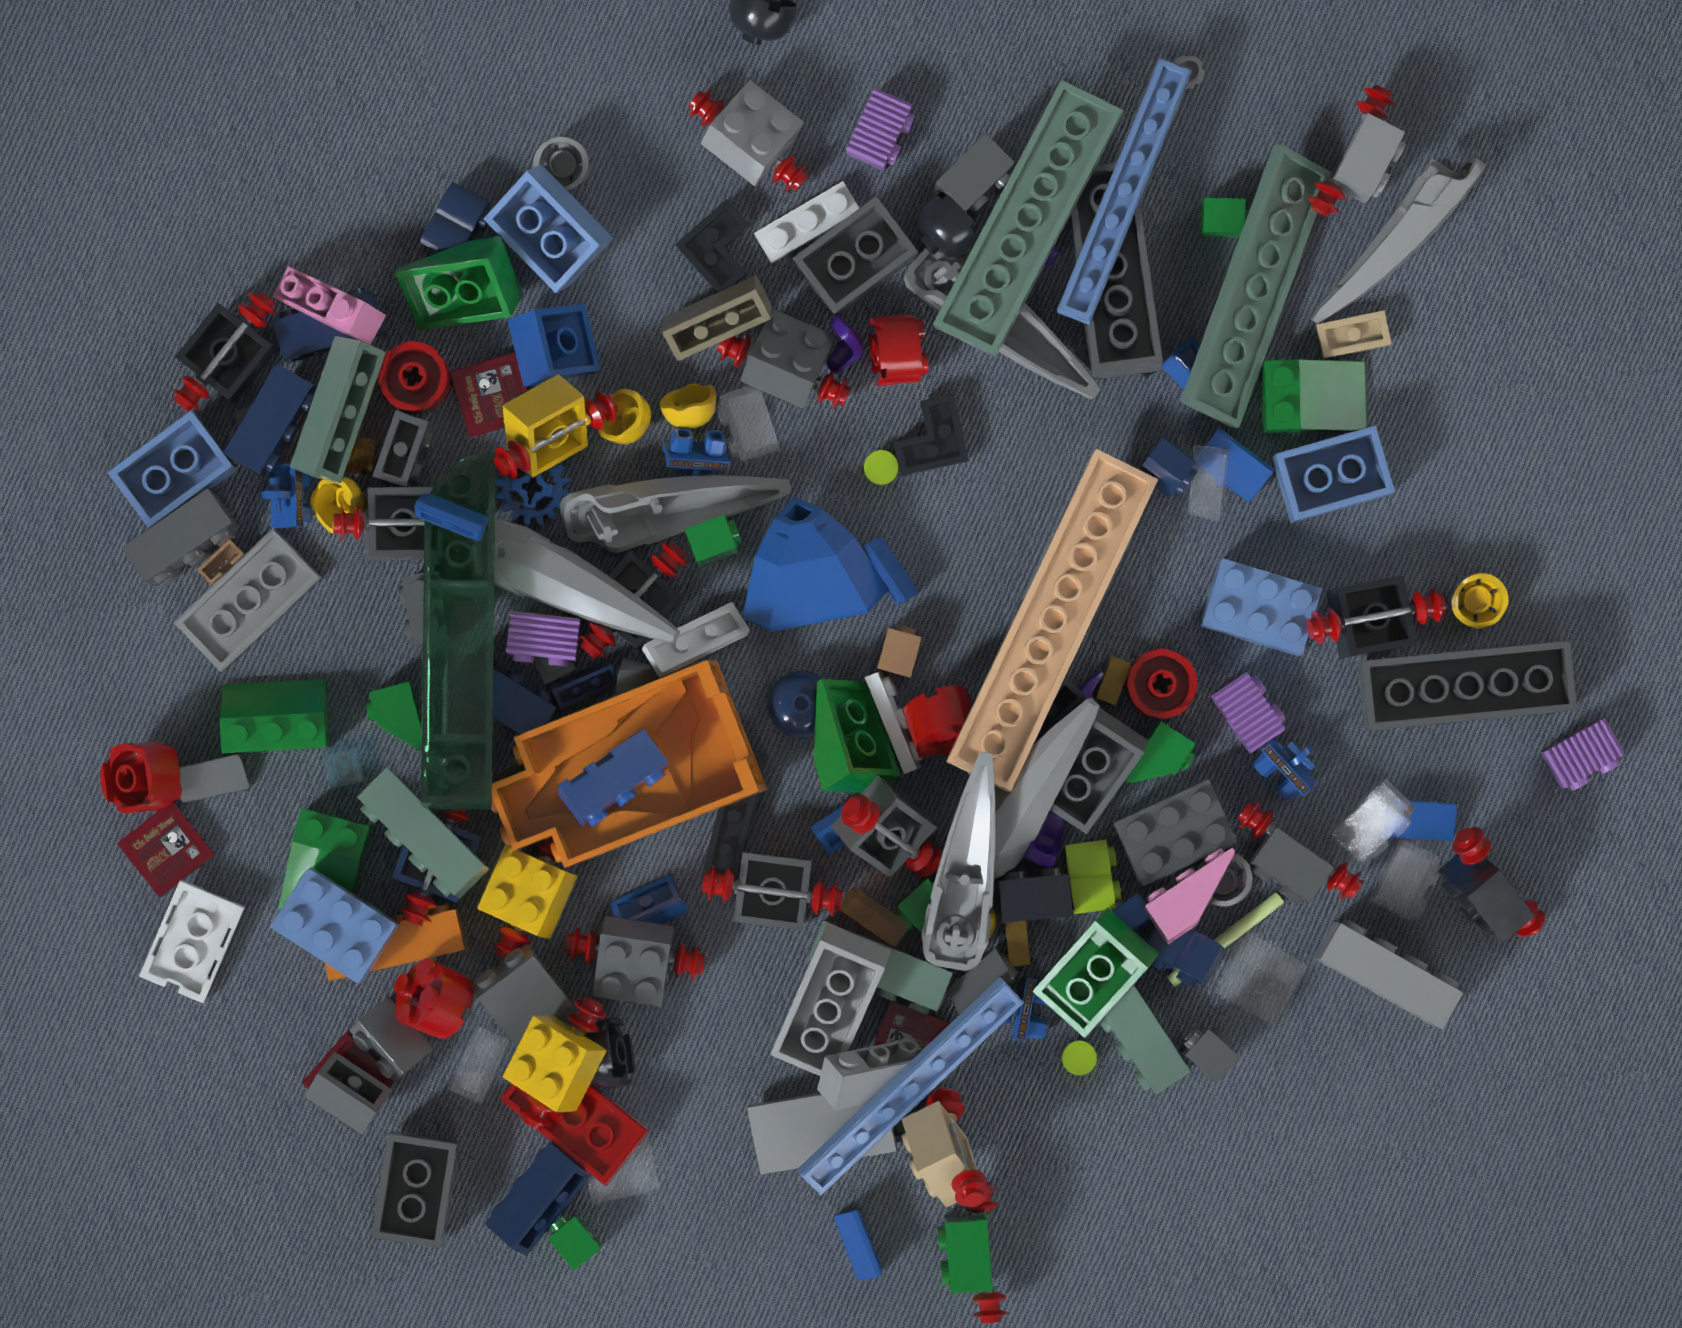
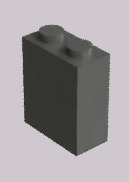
(522, 990)

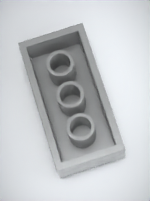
(1387, 974)
(830, 999)

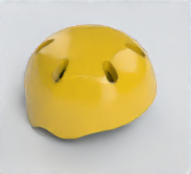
(689, 406)
(634, 418)
(331, 495)
(1478, 600)

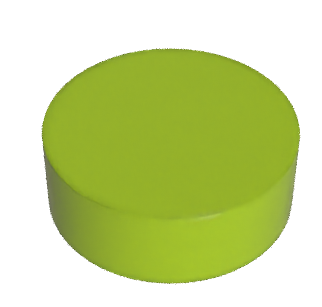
(881, 467)
(1079, 1057)

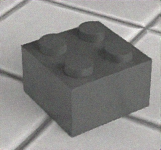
(977, 176)

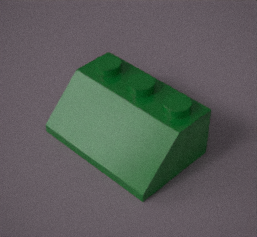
(274, 716)

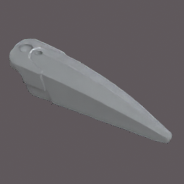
(1415, 220)
(1029, 338)
(660, 508)
(564, 581)
(1025, 807)
(962, 893)

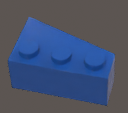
(613, 779)

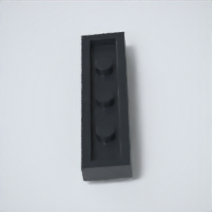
(731, 832)

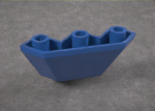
(809, 572)

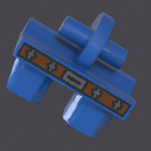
(693, 456)
(287, 497)
(1297, 779)
(1024, 1024)

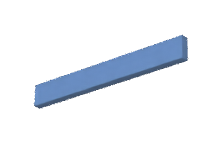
(1124, 191)
(910, 1086)

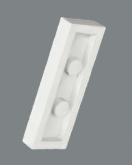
(806, 222)
(697, 640)
(882, 691)

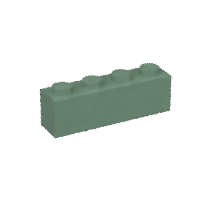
(337, 409)
(423, 833)
(907, 978)
(1144, 1043)

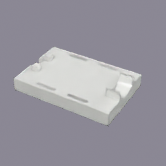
(192, 940)

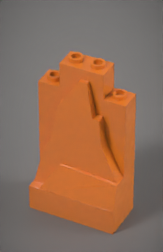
(691, 725)

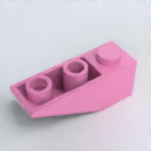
(329, 305)
(1183, 905)

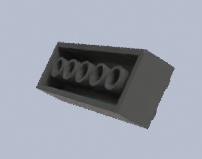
(1124, 326)
(1467, 685)

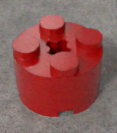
(897, 349)
(405, 360)
(1169, 666)
(937, 720)
(141, 777)
(432, 998)

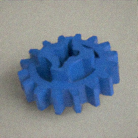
(529, 510)

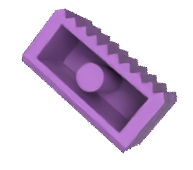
(880, 129)
(544, 637)
(1249, 712)
(1583, 754)

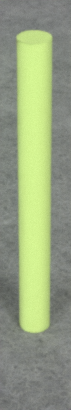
(1241, 926)

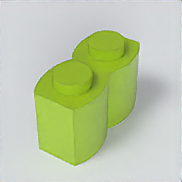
(1091, 876)

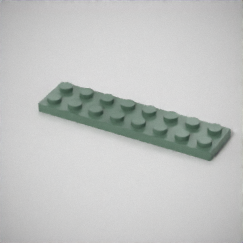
(1028, 218)
(1255, 288)

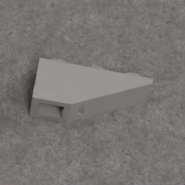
(860, 1074)

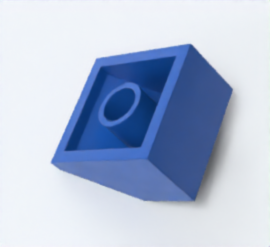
(553, 344)

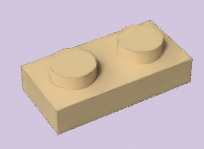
(1353, 334)

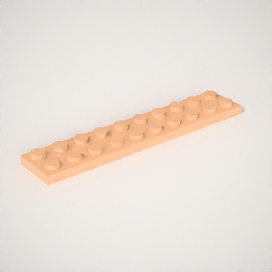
(1053, 617)

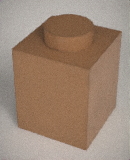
(899, 651)

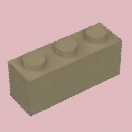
(717, 318)

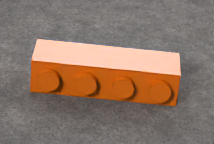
(415, 942)

